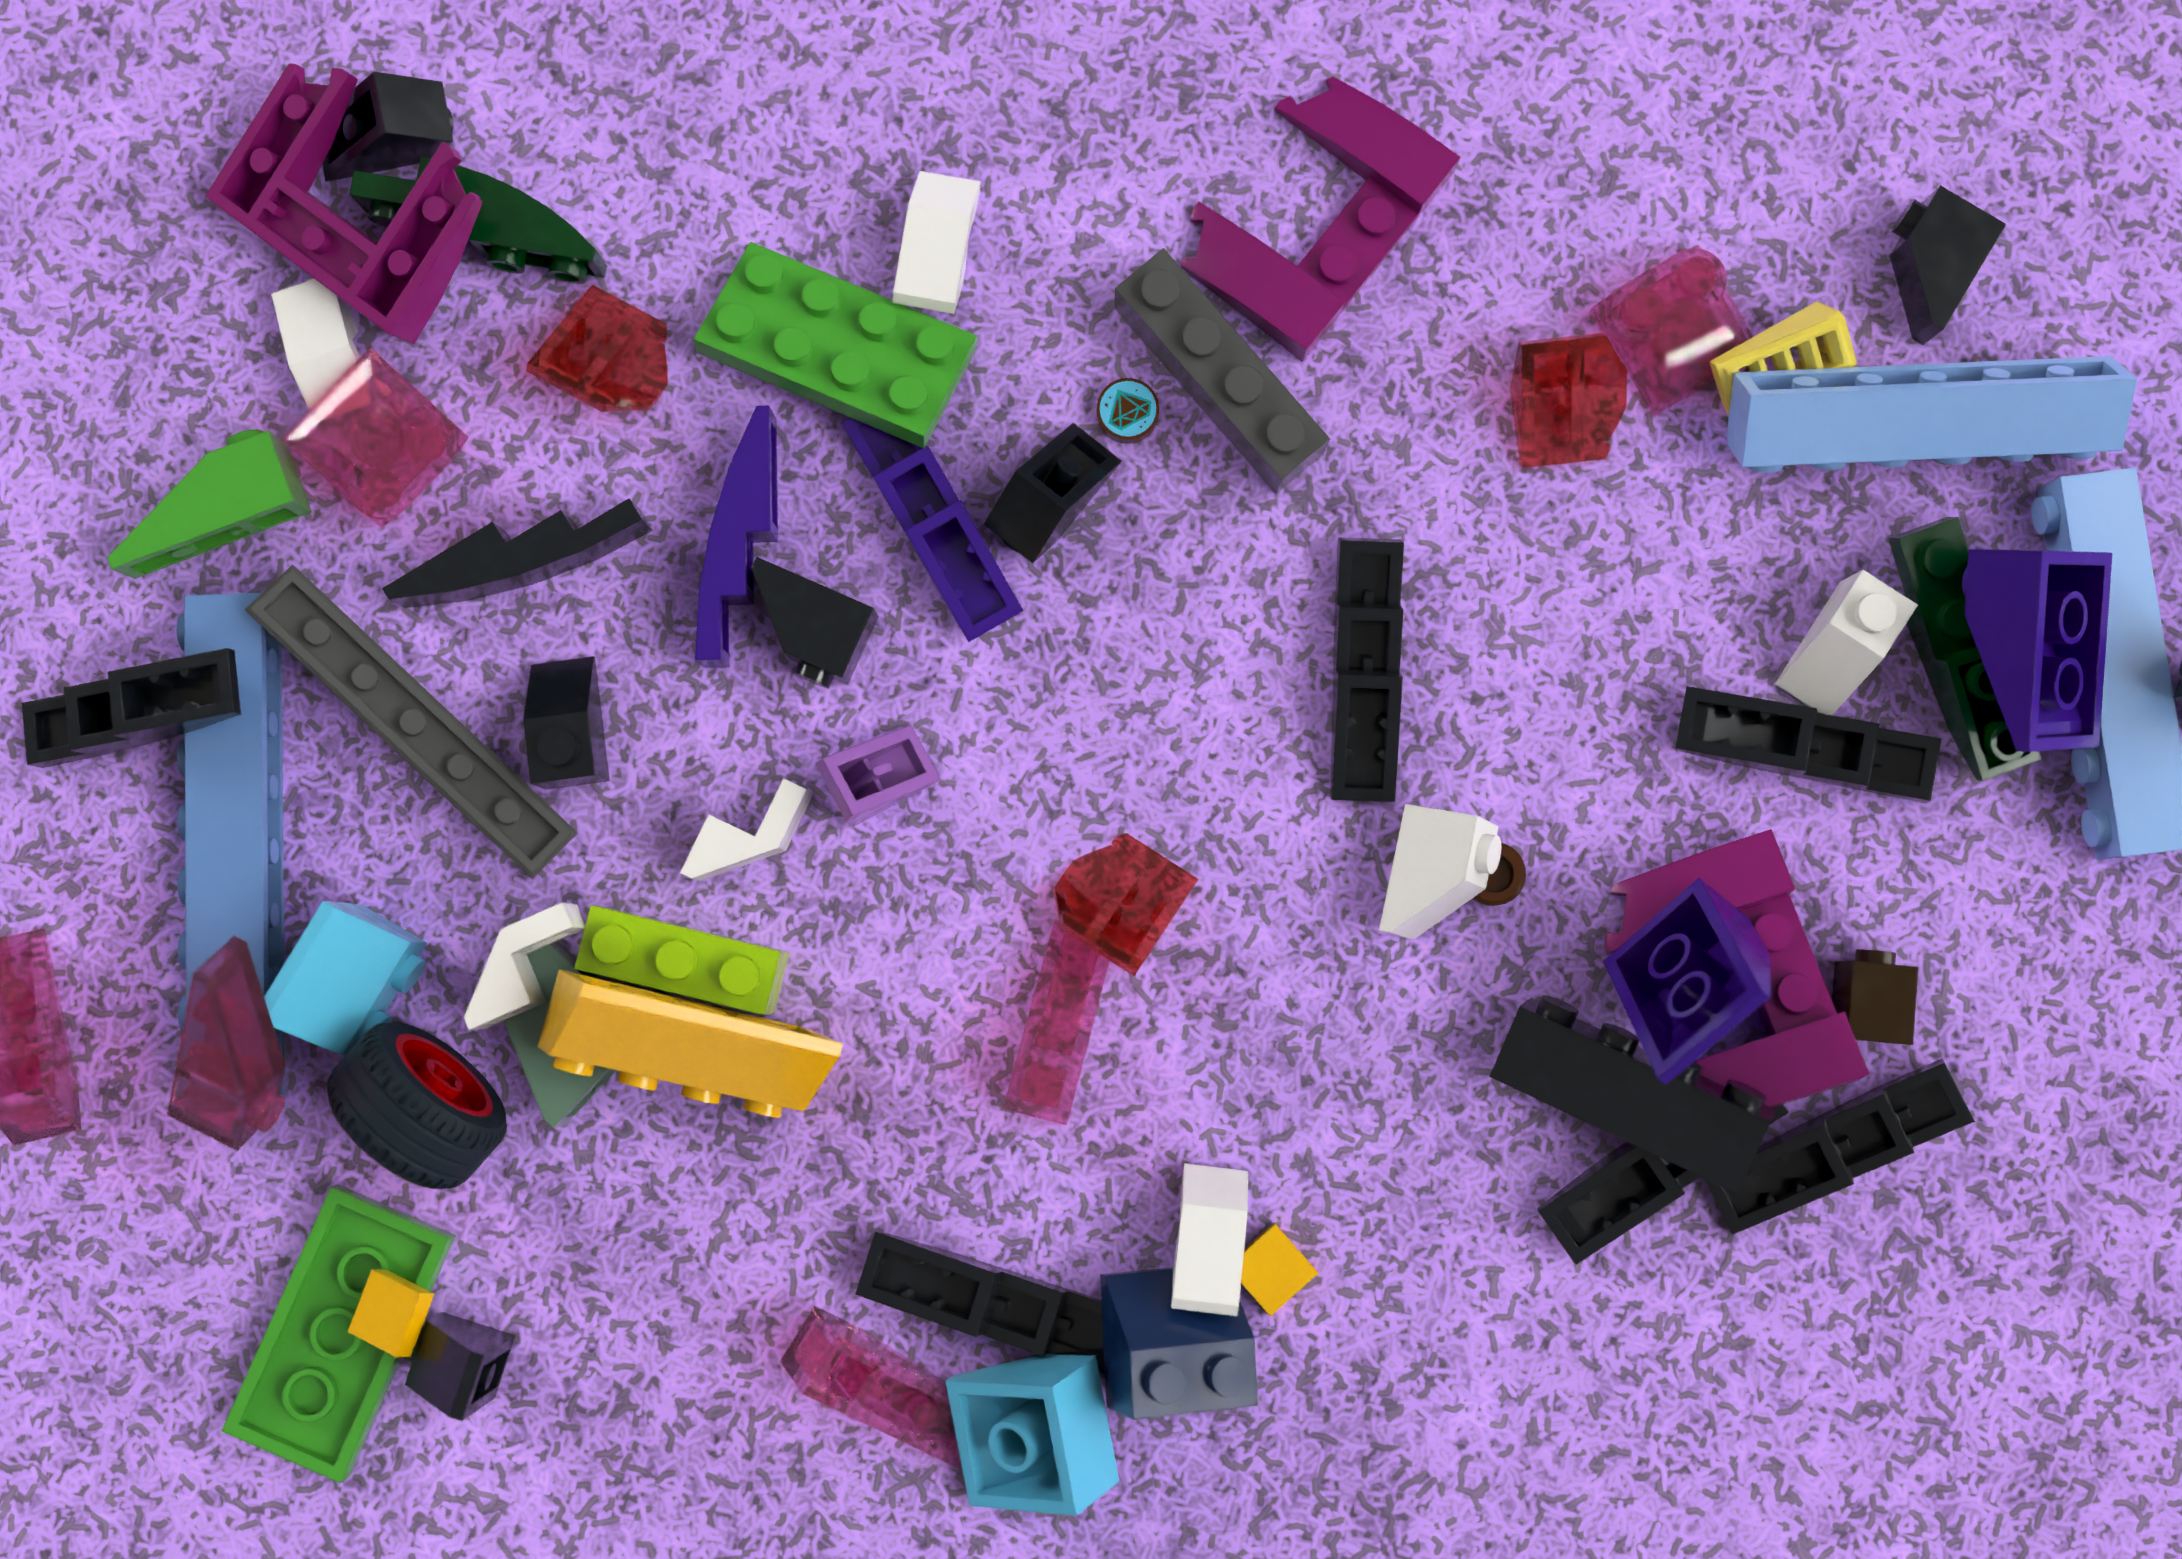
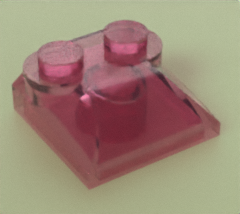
(1672, 326)
(376, 438)

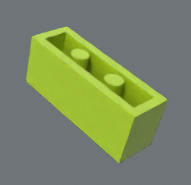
(682, 960)

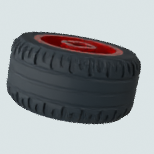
(416, 1106)

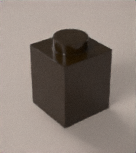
(1877, 996)

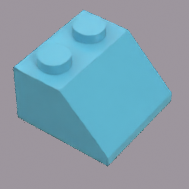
(343, 976)
(1034, 1434)

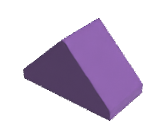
(877, 774)

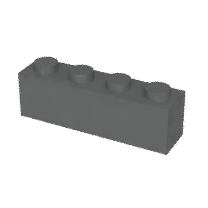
(1220, 371)

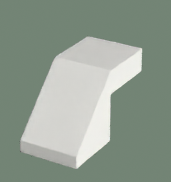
(936, 242)
(315, 336)
(726, 847)
(508, 979)
(1210, 1240)

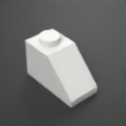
(1845, 642)
(1437, 868)

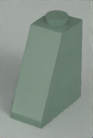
(555, 1091)

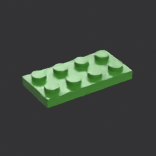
(836, 344)
(311, 1380)

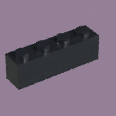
(1612, 1086)

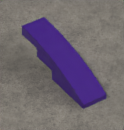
(742, 517)
(937, 529)

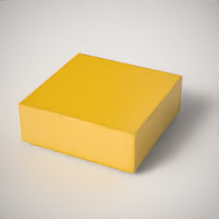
(1274, 1269)
(391, 1313)

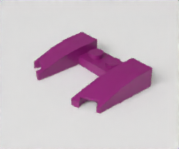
(268, 193)
(1301, 302)
(1807, 1040)

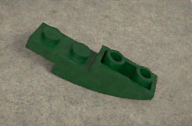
(509, 227)
(1931, 573)

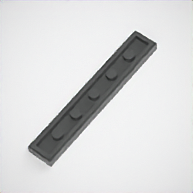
(411, 721)

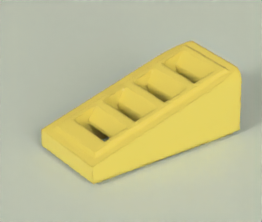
(1816, 332)

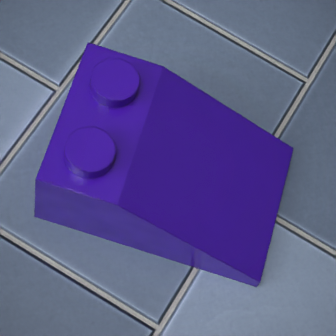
(2042, 640)
(1690, 977)

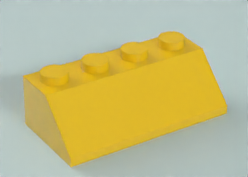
(684, 1043)

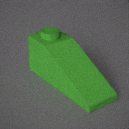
(219, 501)

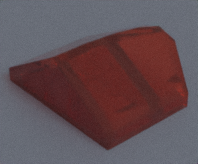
(605, 354)
(1566, 399)
(1121, 900)

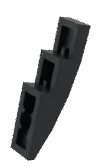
(495, 564)
(1367, 669)
(132, 708)
(1807, 744)
(1844, 1144)
(1615, 1197)
(981, 1298)

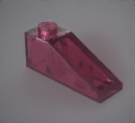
(1057, 1029)
(228, 1052)
(35, 1055)
(872, 1384)

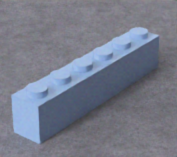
(1929, 412)
(2137, 768)

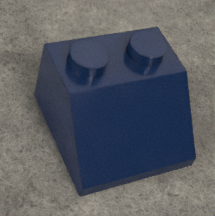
(1171, 1358)

